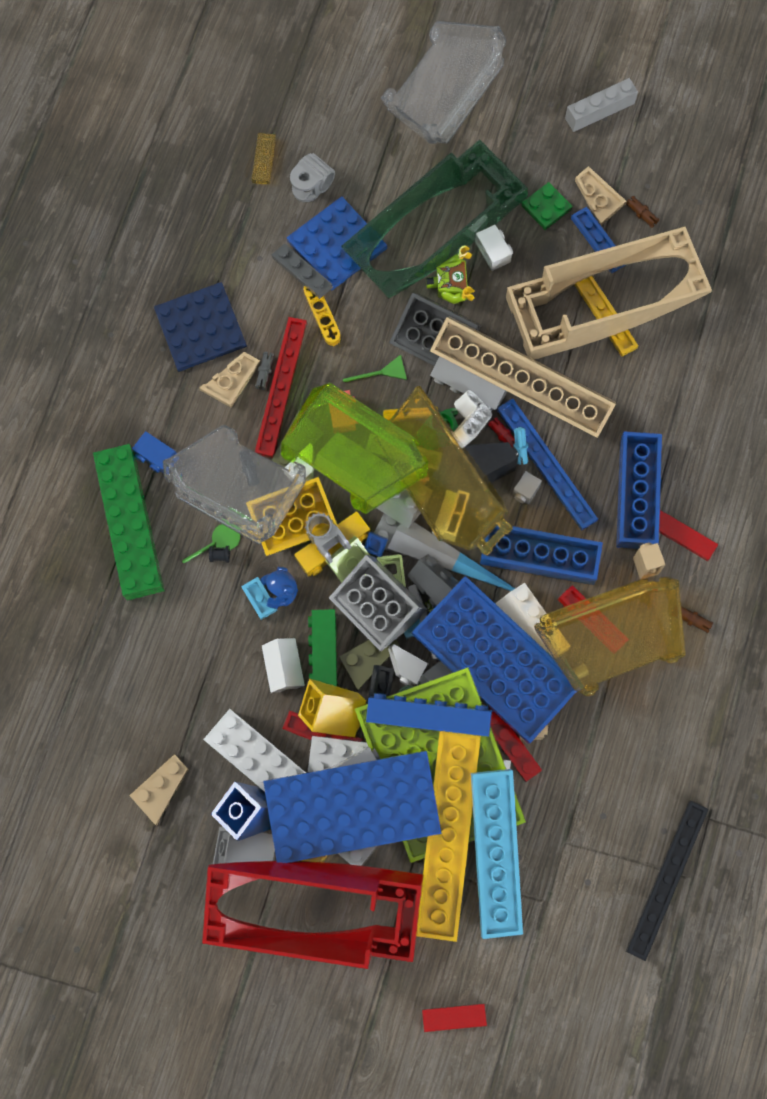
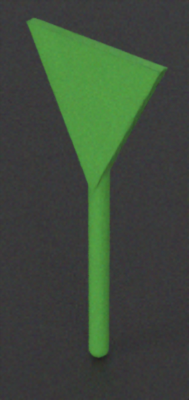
(393, 369)

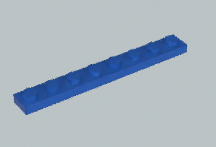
(549, 466)

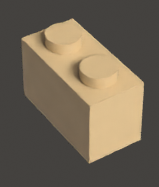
(648, 560)

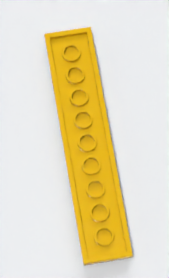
(448, 851)

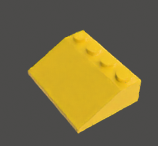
(292, 529)

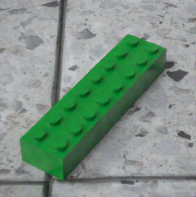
(128, 522)

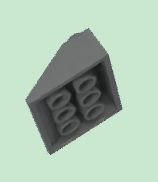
(421, 326)

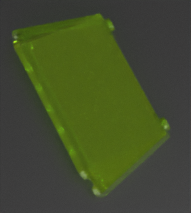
(354, 447)

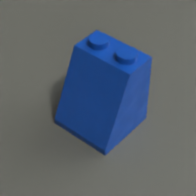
(243, 811)

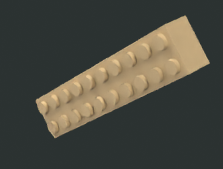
(523, 376)

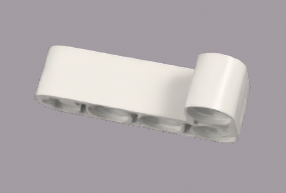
(475, 415)

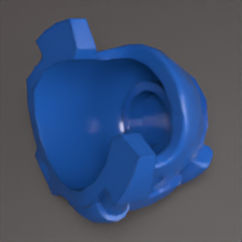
(282, 585)

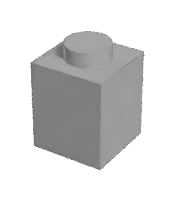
(526, 488)

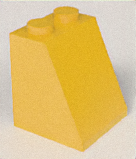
(330, 709)

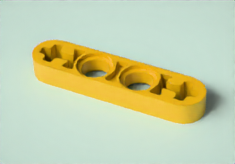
(321, 313)

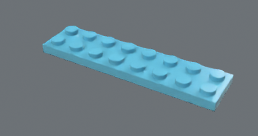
(496, 853)

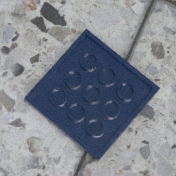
(200, 326)

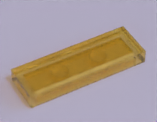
(263, 158)

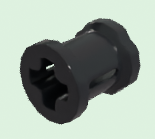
(219, 554)

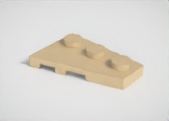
(599, 195)
(232, 380)
(156, 792)

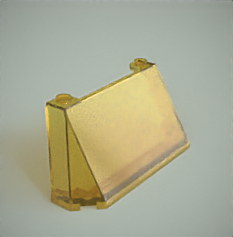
(615, 632)

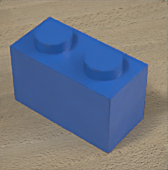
(152, 451)

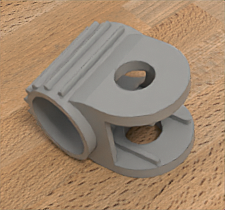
(312, 175)
(328, 540)

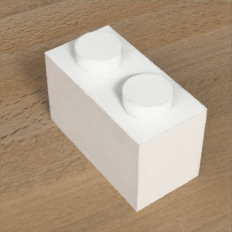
(493, 247)

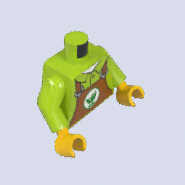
(452, 278)

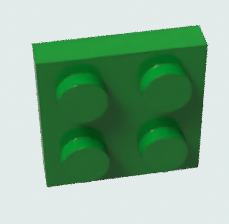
(546, 206)

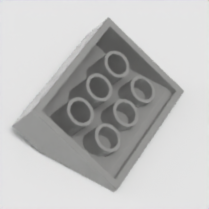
(377, 602)

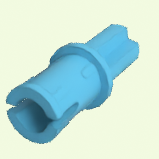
(521, 444)

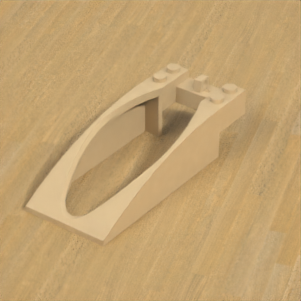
(564, 274)

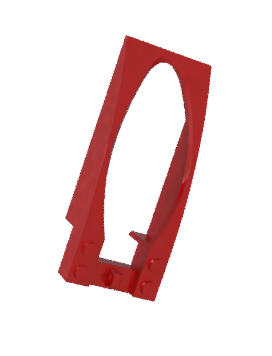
(338, 947)

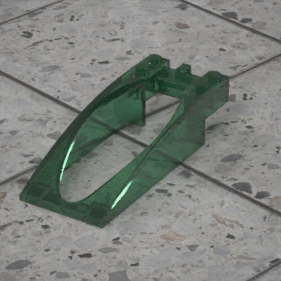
(446, 175)

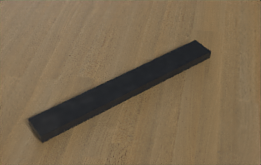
(667, 880)

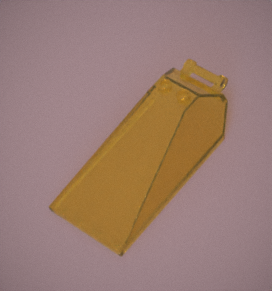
(455, 493)

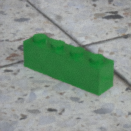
(323, 646)

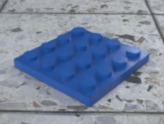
(322, 237)

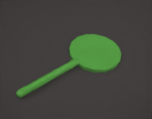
(221, 537)

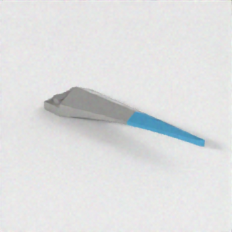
(418, 542)

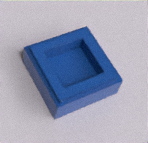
(375, 544)

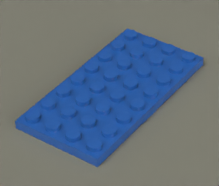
(504, 661)
(352, 807)

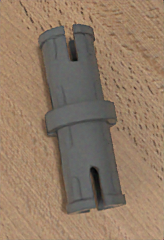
(264, 370)

